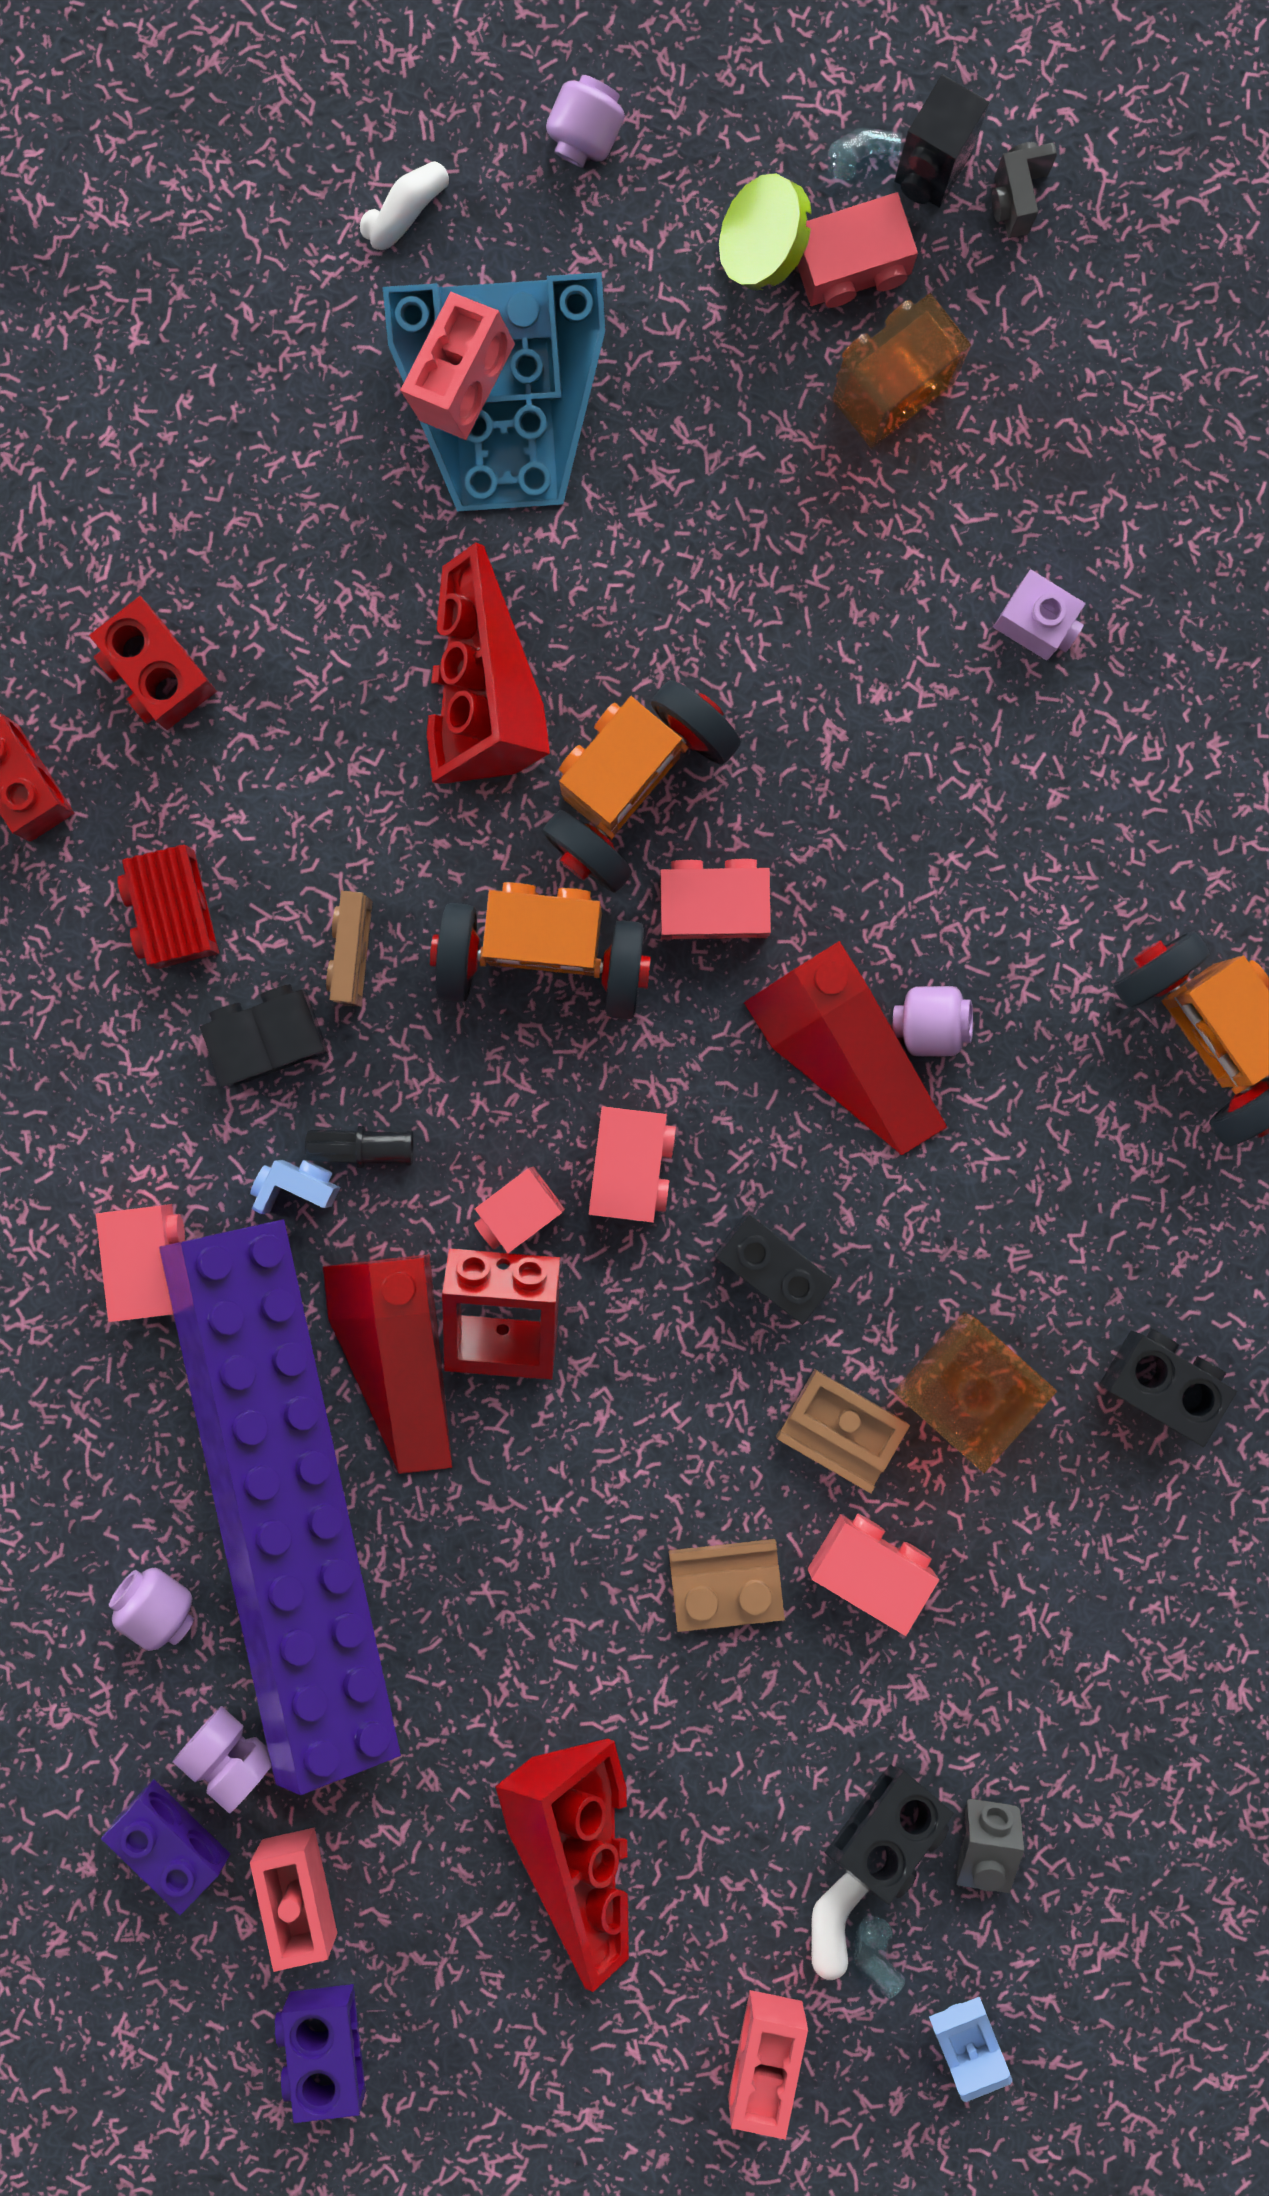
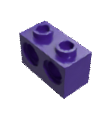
(166, 1847)
(325, 2052)

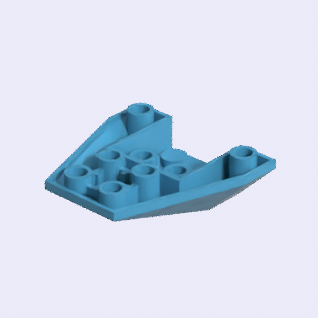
(536, 411)

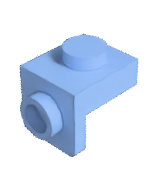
(306, 1181)
(971, 2049)

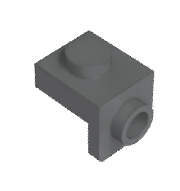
(1014, 194)
(990, 1846)

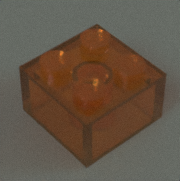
(899, 368)
(975, 1391)

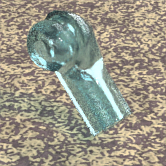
(857, 146)
(870, 1955)

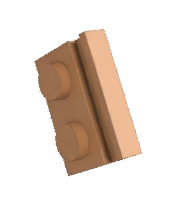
(351, 931)
(842, 1431)
(726, 1585)

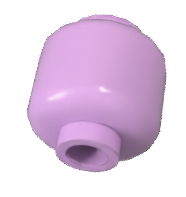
(585, 120)
(934, 1021)
(151, 1609)

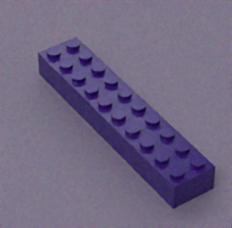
(280, 1505)

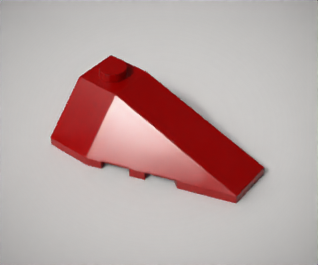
(490, 701)
(841, 1040)
(391, 1341)
(564, 1832)

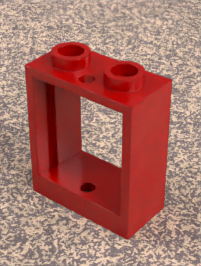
(500, 1344)

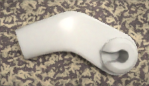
(403, 205)
(828, 1927)

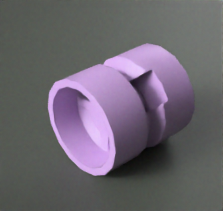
(224, 1759)

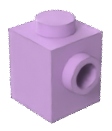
(1041, 616)

